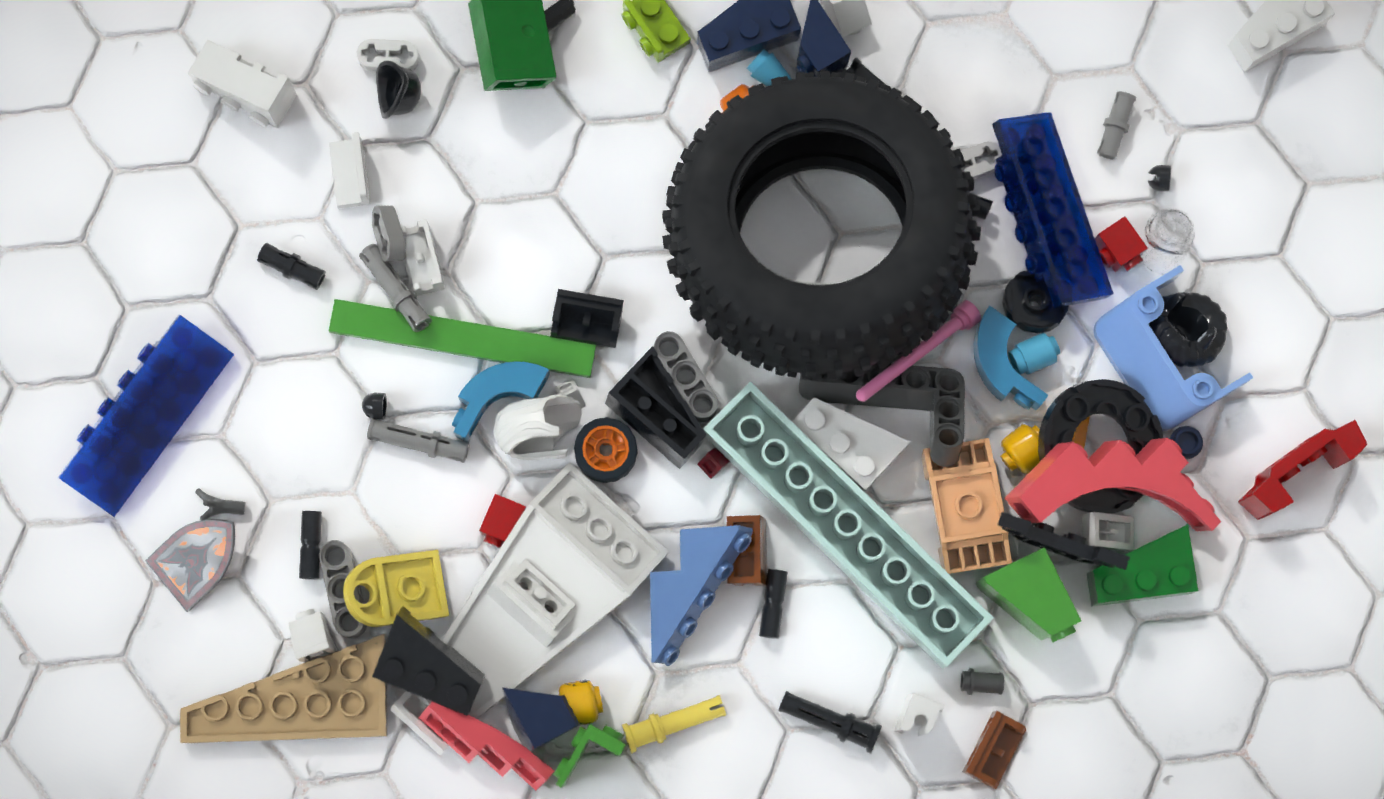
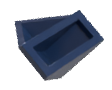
(538, 716)

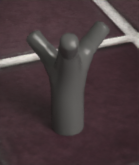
(219, 506)

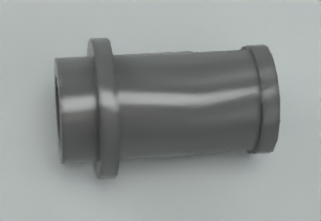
(981, 682)

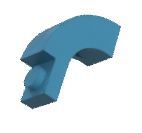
(994, 365)
(492, 384)

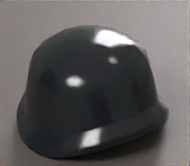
(396, 89)

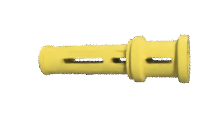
(657, 728)

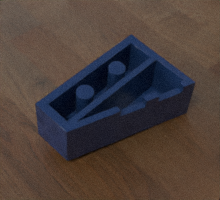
(747, 30)

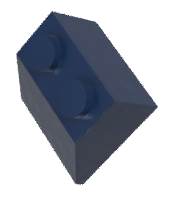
(821, 44)

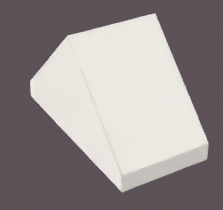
(1108, 531)

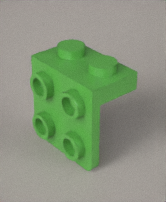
(607, 738)

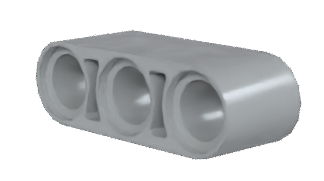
(684, 361)
(332, 576)

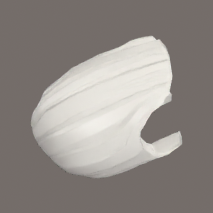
(534, 426)

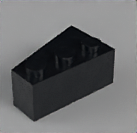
(656, 409)

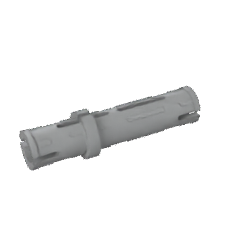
(402, 298)
(426, 442)

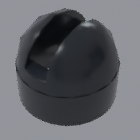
(1163, 177)
(375, 405)

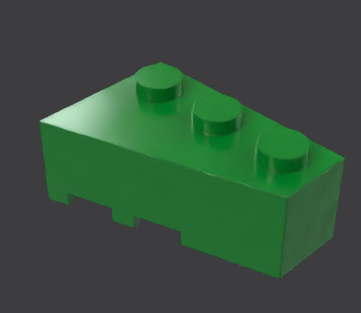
(1153, 572)

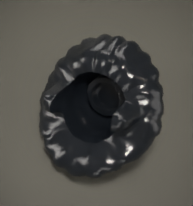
(1191, 328)

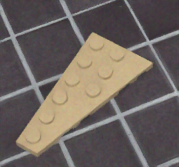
(309, 701)

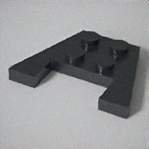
(1068, 545)

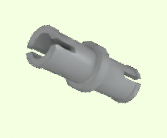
(1116, 125)

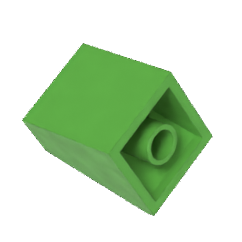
(1033, 596)

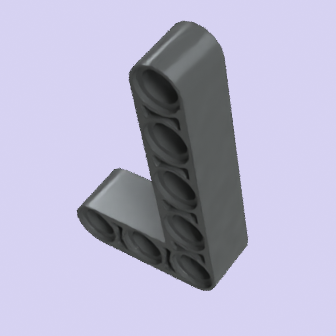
(915, 389)

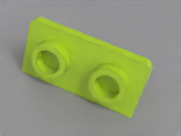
(657, 27)

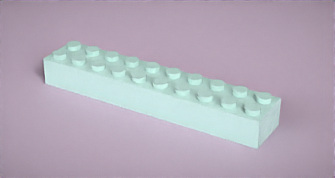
(847, 525)

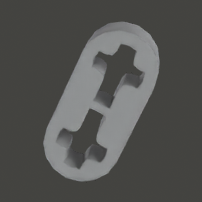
(388, 233)

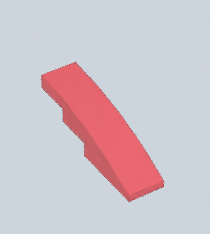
(473, 737)

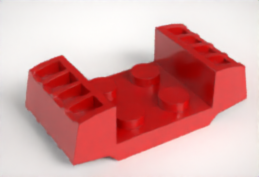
(1335, 445)

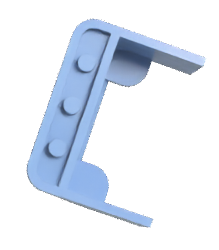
(1146, 365)

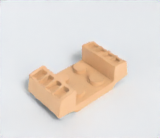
(968, 509)

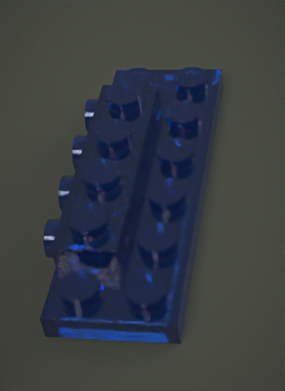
(1049, 210)
(144, 414)

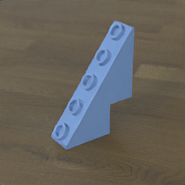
(683, 594)

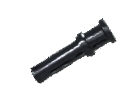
(847, 732)

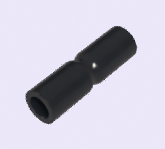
(310, 538)
(772, 608)

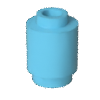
(1034, 354)

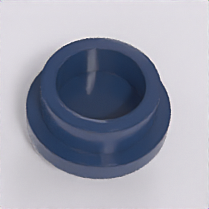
(1189, 441)

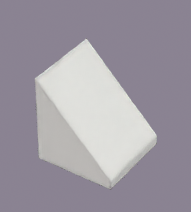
(570, 389)

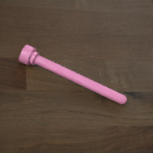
(963, 317)

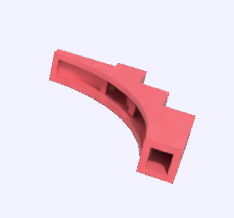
(1152, 472)

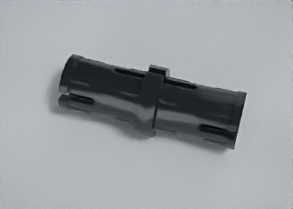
(291, 266)

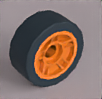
(605, 432)

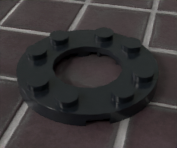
(1104, 398)

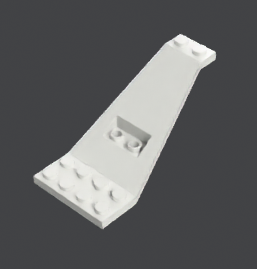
(574, 556)

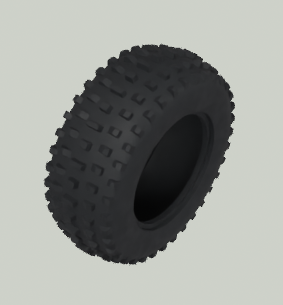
(804, 128)

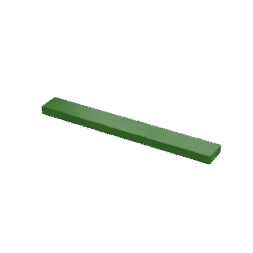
(462, 338)

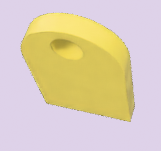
(395, 582)

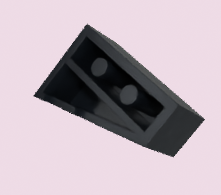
(427, 666)

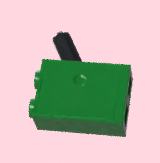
(515, 41)

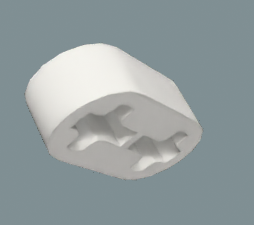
(387, 47)
(974, 153)

